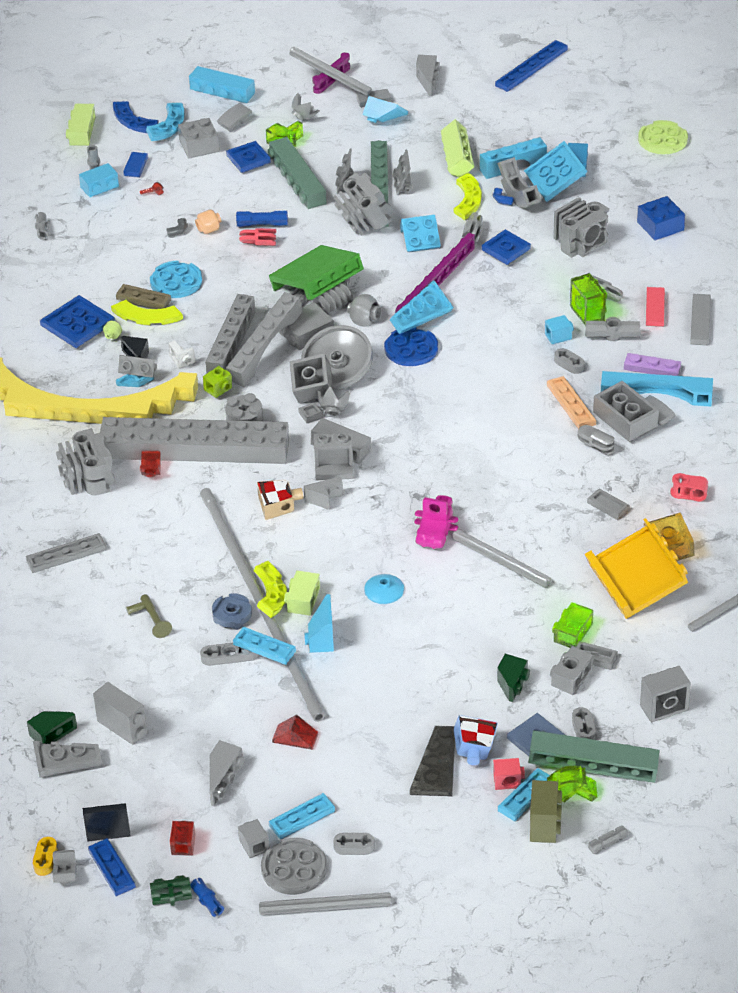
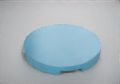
(176, 279)

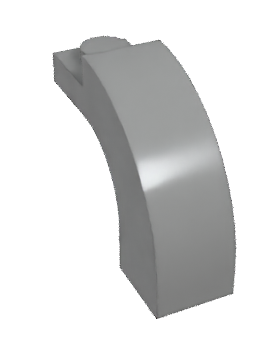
(515, 185)

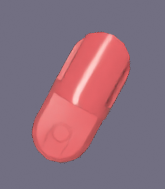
(259, 236)

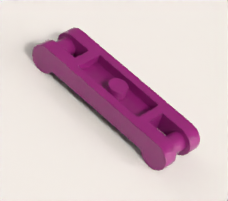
(323, 81)

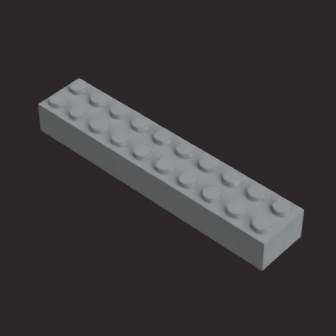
(197, 439)

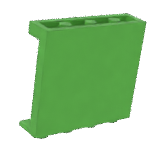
(318, 270)

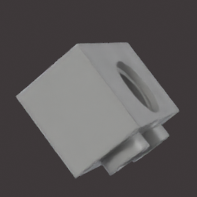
(571, 670)

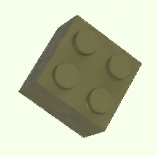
(545, 811)

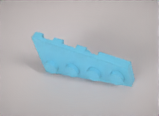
(423, 308)

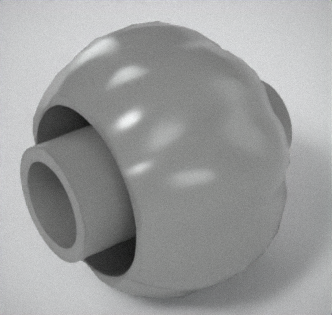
(363, 309)

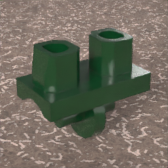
(170, 890)

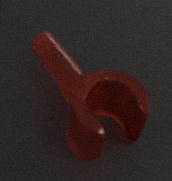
(157, 188)

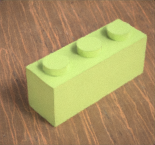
(81, 124)

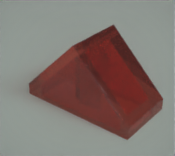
(295, 733)

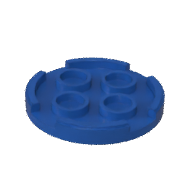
(411, 347)

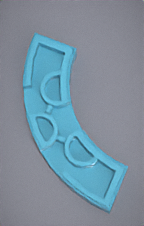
(170, 125)

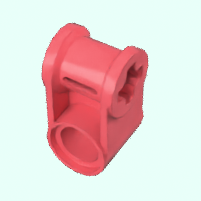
(690, 488)

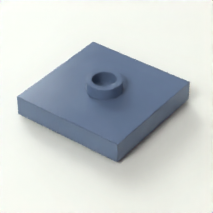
(522, 734)

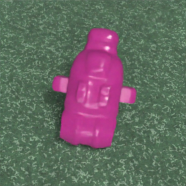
(435, 521)

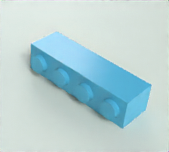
(222, 84)

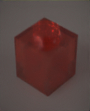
(182, 838)

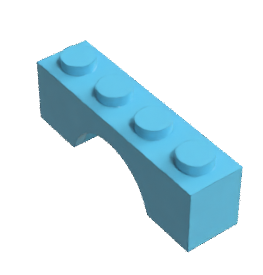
(529, 150)

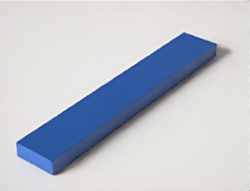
(531, 65)

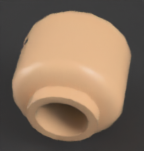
(208, 221)

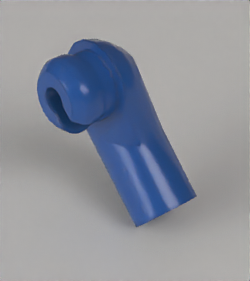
(500, 198)

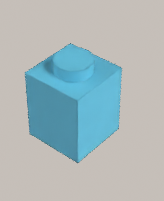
(558, 329)

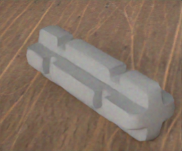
(608, 839)

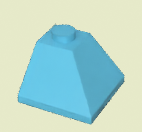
(382, 110)
(320, 628)

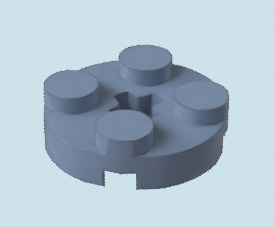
(234, 619)

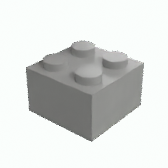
(198, 138)
(309, 376)
(665, 693)

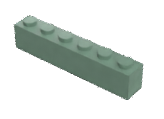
(297, 173)
(594, 755)

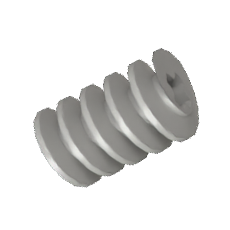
(334, 298)

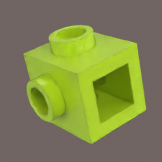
(217, 381)

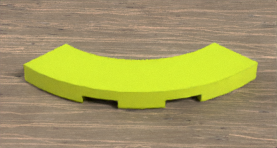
(472, 196)
(146, 316)
(274, 586)

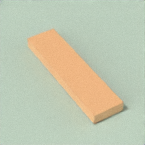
(571, 402)

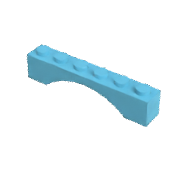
(690, 389)

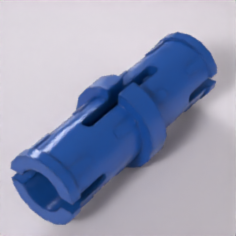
(207, 897)

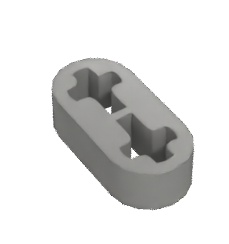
(569, 361)
(587, 724)
(354, 843)

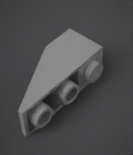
(427, 72)
(224, 763)

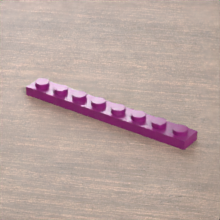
(445, 267)

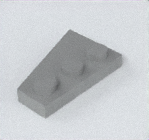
(65, 758)

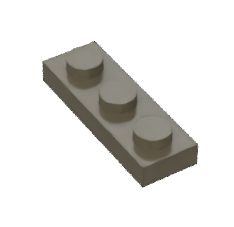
(143, 297)

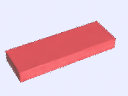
(655, 306)

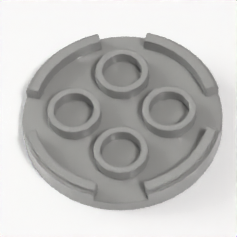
(293, 866)

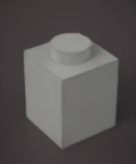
(253, 838)

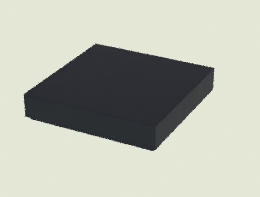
(106, 822)

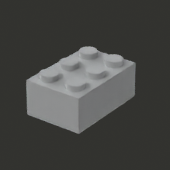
(625, 411)

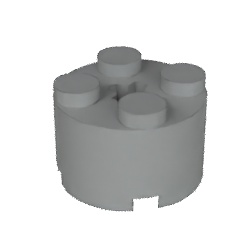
(244, 408)

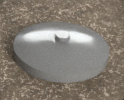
(346, 351)

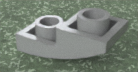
(233, 116)
(665, 412)

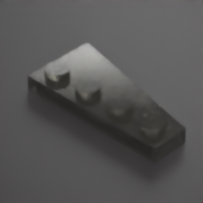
(437, 765)

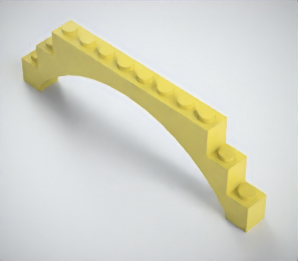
(29, 402)

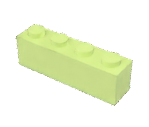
(457, 149)

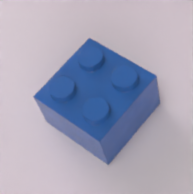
(661, 218)

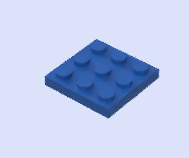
(76, 321)

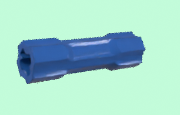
(275, 218)

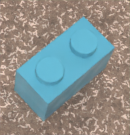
(98, 180)

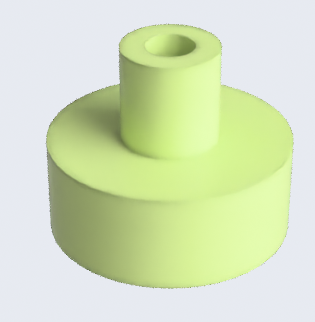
(112, 330)

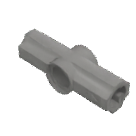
(612, 328)

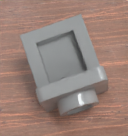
(64, 866)

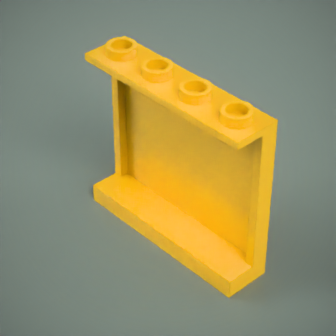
(638, 570)

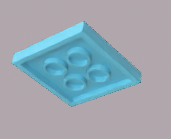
(555, 171)

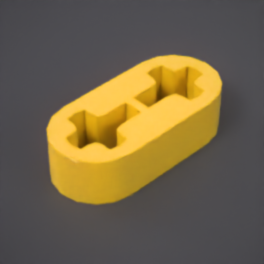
(41, 855)

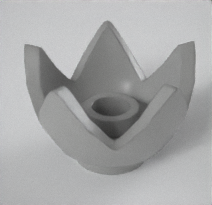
(302, 110)
(330, 402)

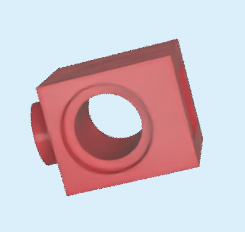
(507, 773)

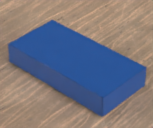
(135, 164)

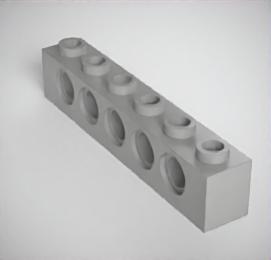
(231, 332)

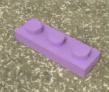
(651, 365)

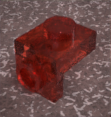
(150, 463)

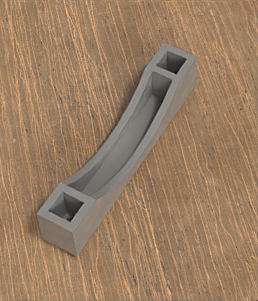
(281, 315)

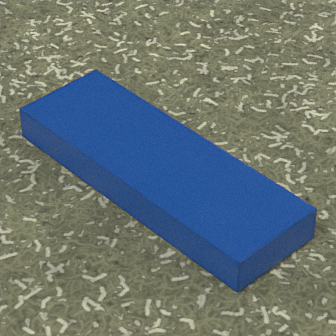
(111, 867)

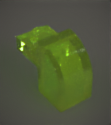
(278, 131)
(574, 781)

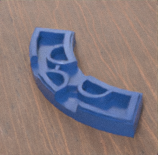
(128, 119)

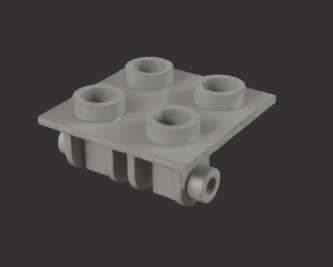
(344, 171)
(401, 174)

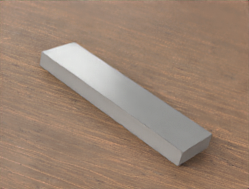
(700, 319)
(65, 553)

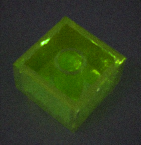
(588, 298)

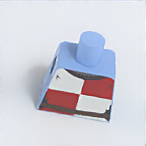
(474, 738)

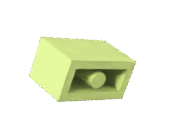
(302, 593)

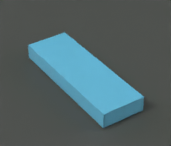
(264, 645)
(520, 798)
(301, 816)

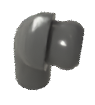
(179, 229)

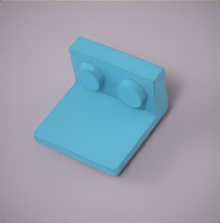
(420, 233)

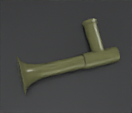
(161, 628)

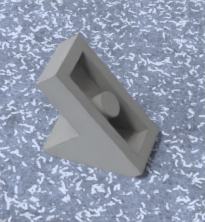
(322, 491)

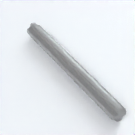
(330, 71)
(501, 558)
(325, 903)

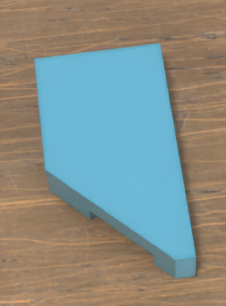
(133, 380)

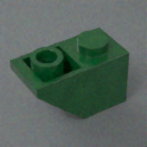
(511, 674)

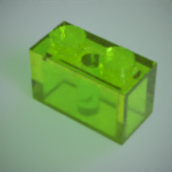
(573, 625)

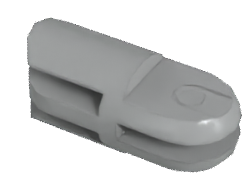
(473, 226)
(612, 291)
(596, 439)

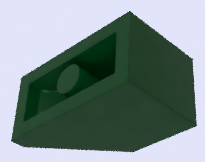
(51, 726)

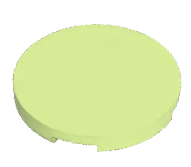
(663, 137)

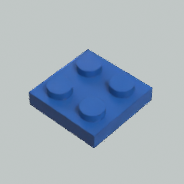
(248, 156)
(506, 247)

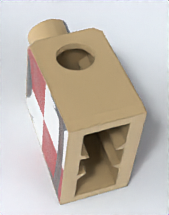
(277, 497)

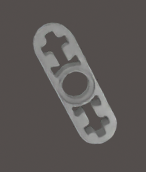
(215, 659)

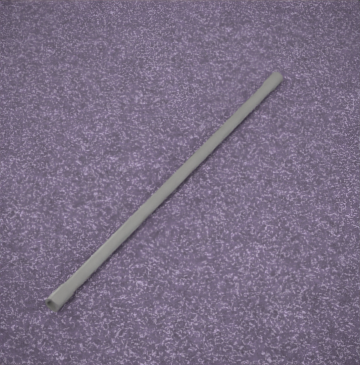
(210, 501)

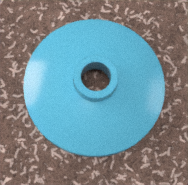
(384, 589)

